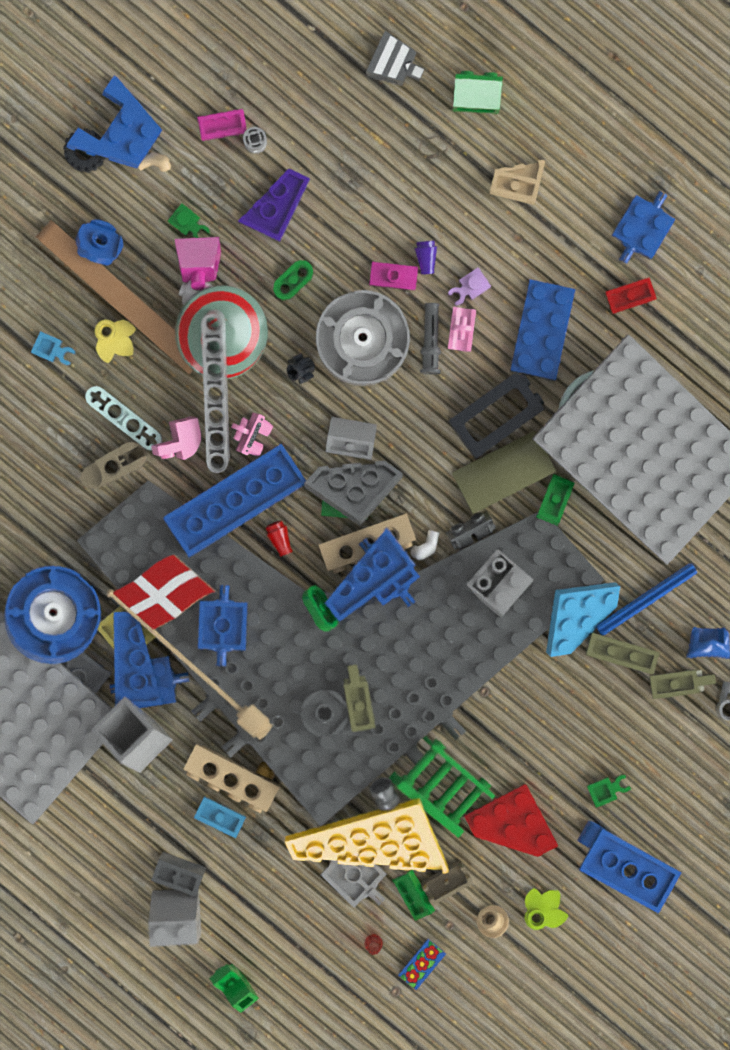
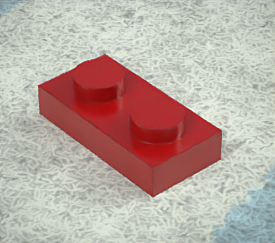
(630, 295)

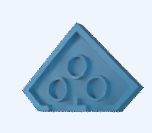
(577, 614)

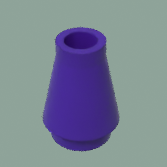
(426, 256)

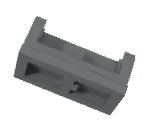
(178, 874)

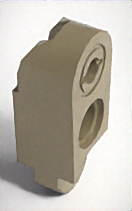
(96, 474)

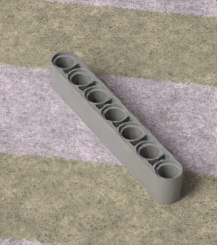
(212, 402)

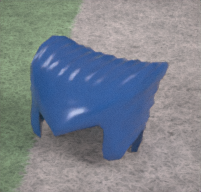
(709, 643)

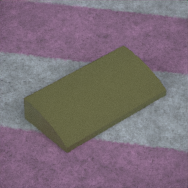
(503, 472)

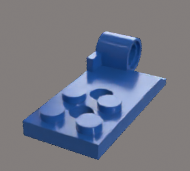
(611, 855)

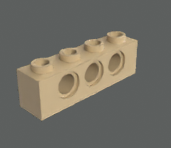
(330, 549)
(266, 788)

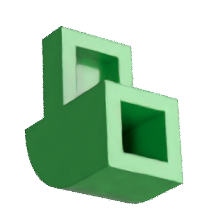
(234, 987)

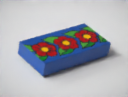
(422, 964)

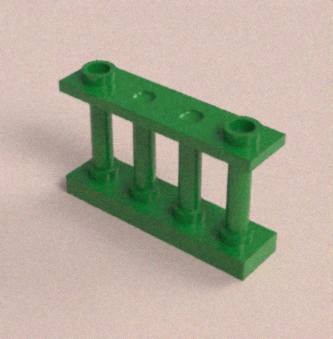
(437, 808)

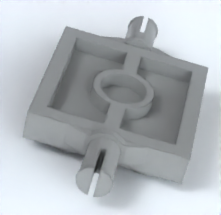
(355, 881)

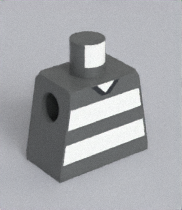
(393, 62)

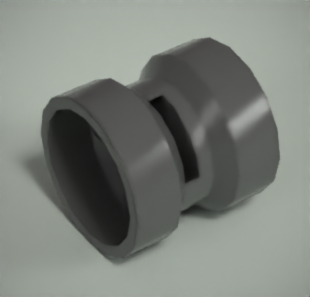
(384, 794)

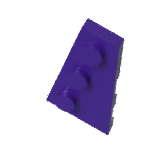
(276, 207)

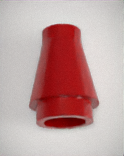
(279, 537)

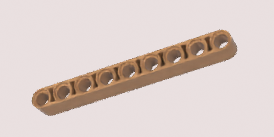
(113, 292)

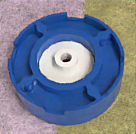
(48, 637)

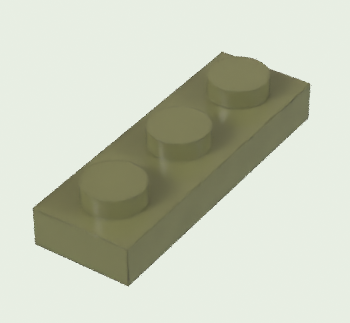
(622, 653)

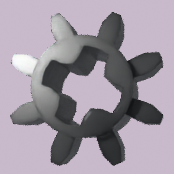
(300, 368)

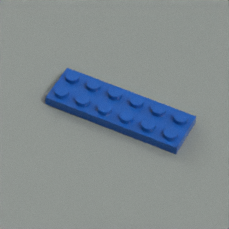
(234, 500)

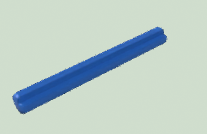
(646, 599)

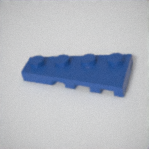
(374, 572)
(132, 663)

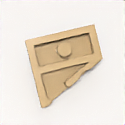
(518, 182)

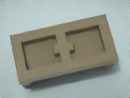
(444, 885)

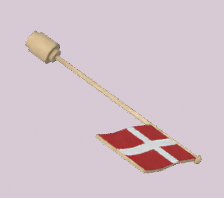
(162, 596)

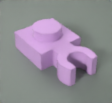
(472, 285)

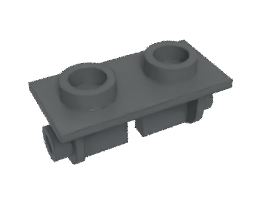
(460, 533)

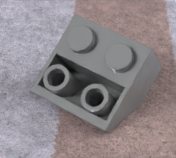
(499, 583)

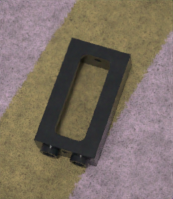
(514, 381)

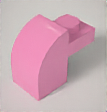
(185, 441)

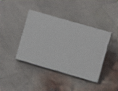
(351, 438)

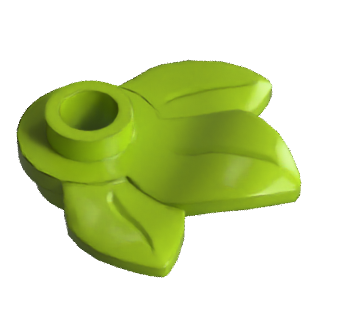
(546, 906)

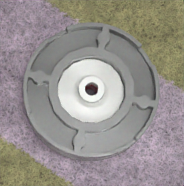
(367, 315)

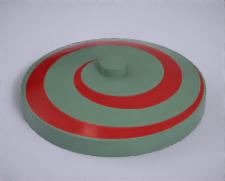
(244, 326)

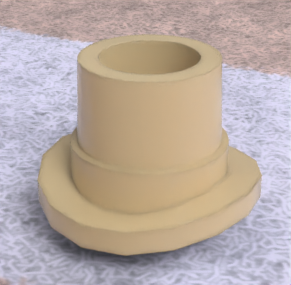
(492, 921)

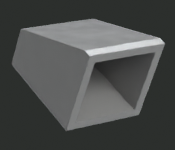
(131, 735)
(174, 918)

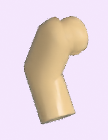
(156, 159)

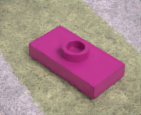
(222, 124)
(393, 276)

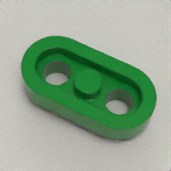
(292, 280)
(314, 600)

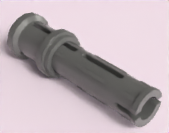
(430, 350)

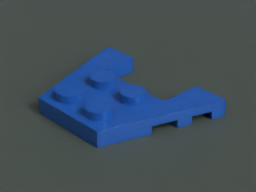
(128, 135)

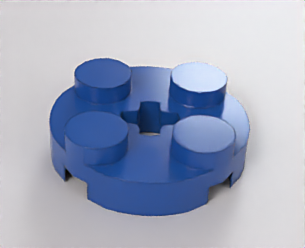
(93, 251)

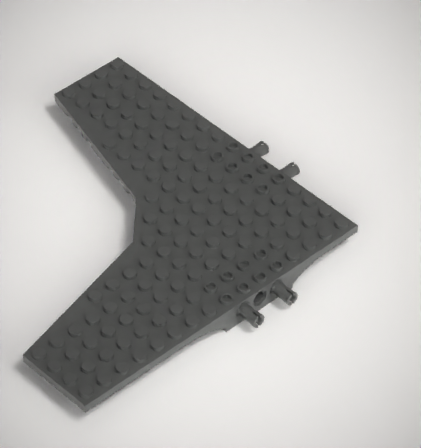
(413, 657)

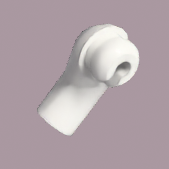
(426, 549)

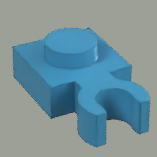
(49, 348)

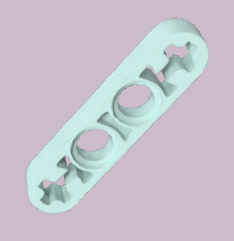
(125, 416)

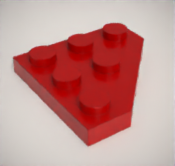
(513, 823)

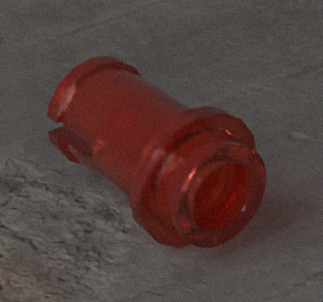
(373, 938)

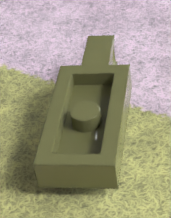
(679, 683)
(358, 700)

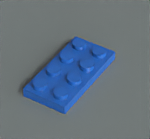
(542, 330)

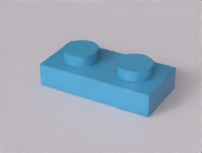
(220, 817)

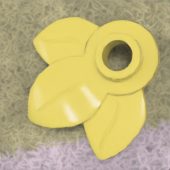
(116, 342)

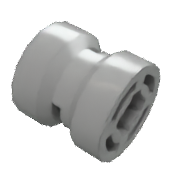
(257, 143)

